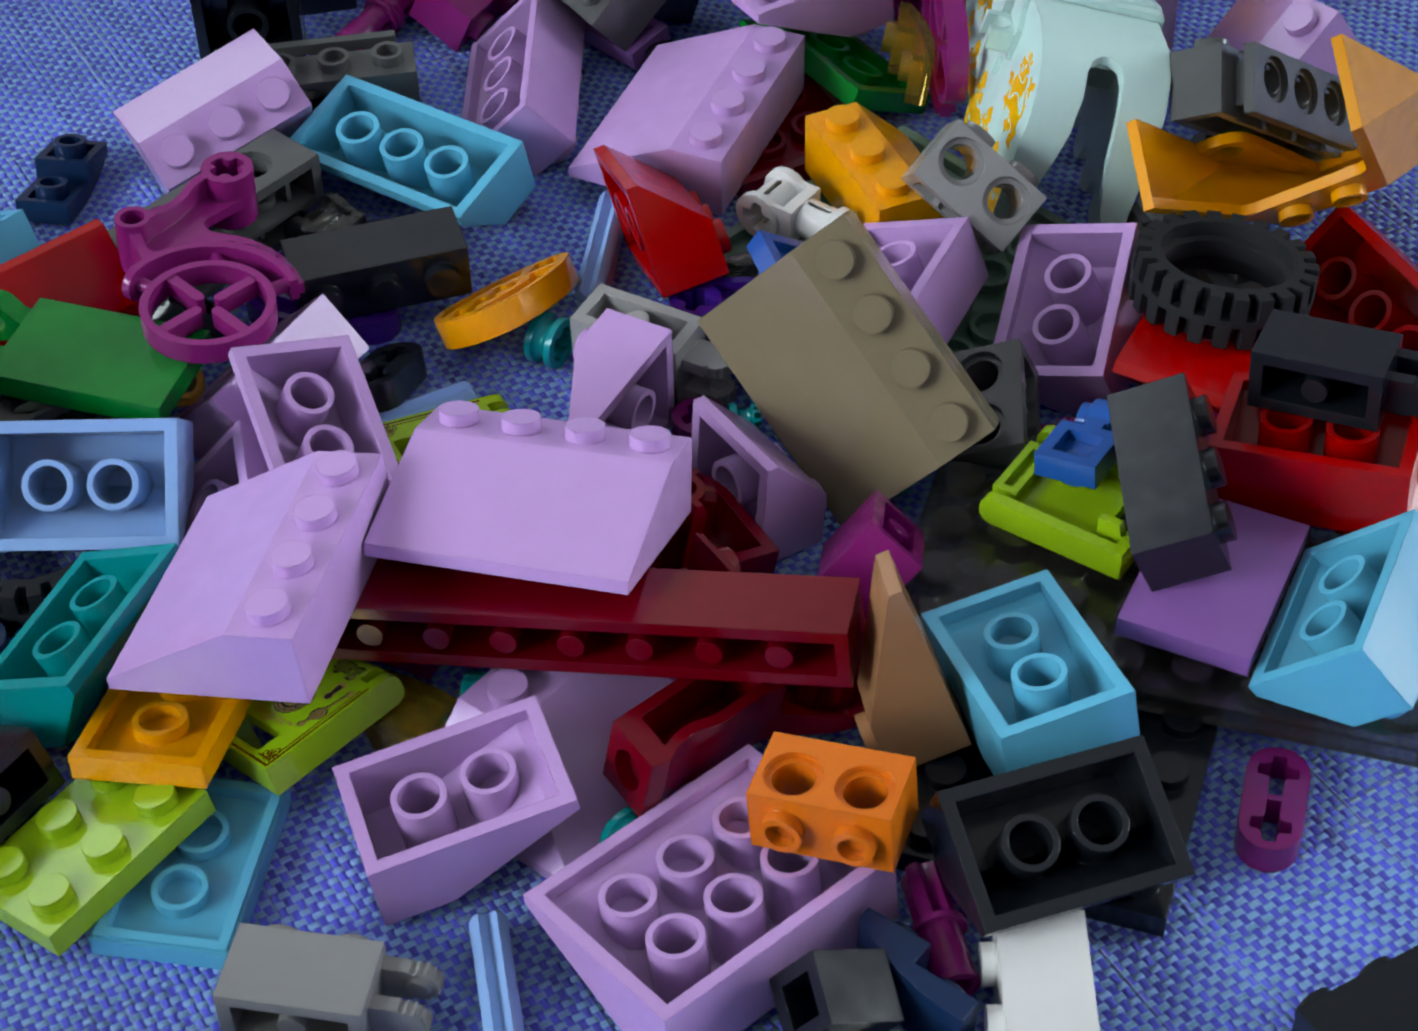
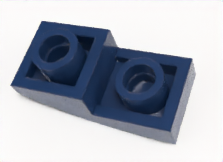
(64, 181)
(925, 999)

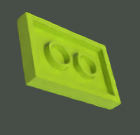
(89, 853)

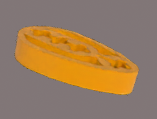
(507, 302)

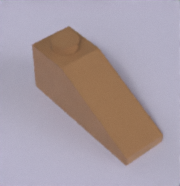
(901, 679)

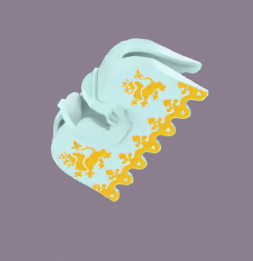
(1063, 67)

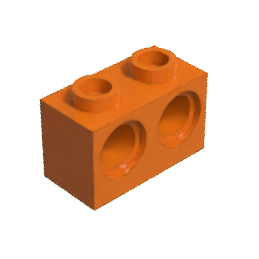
(833, 801)

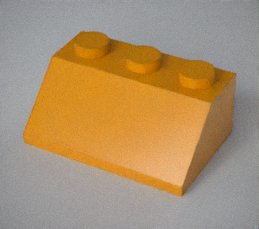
(860, 164)

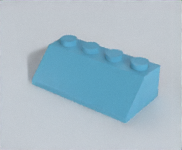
(418, 153)

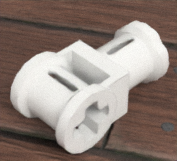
(791, 207)

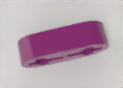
(1285, 810)

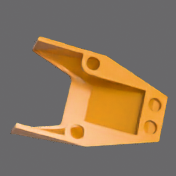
(1276, 183)

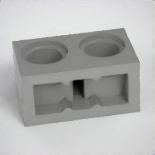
(970, 194)

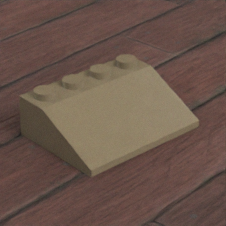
(848, 368)

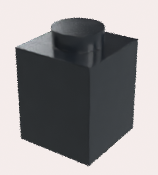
(837, 992)

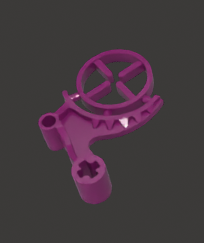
(951, 38)
(174, 250)

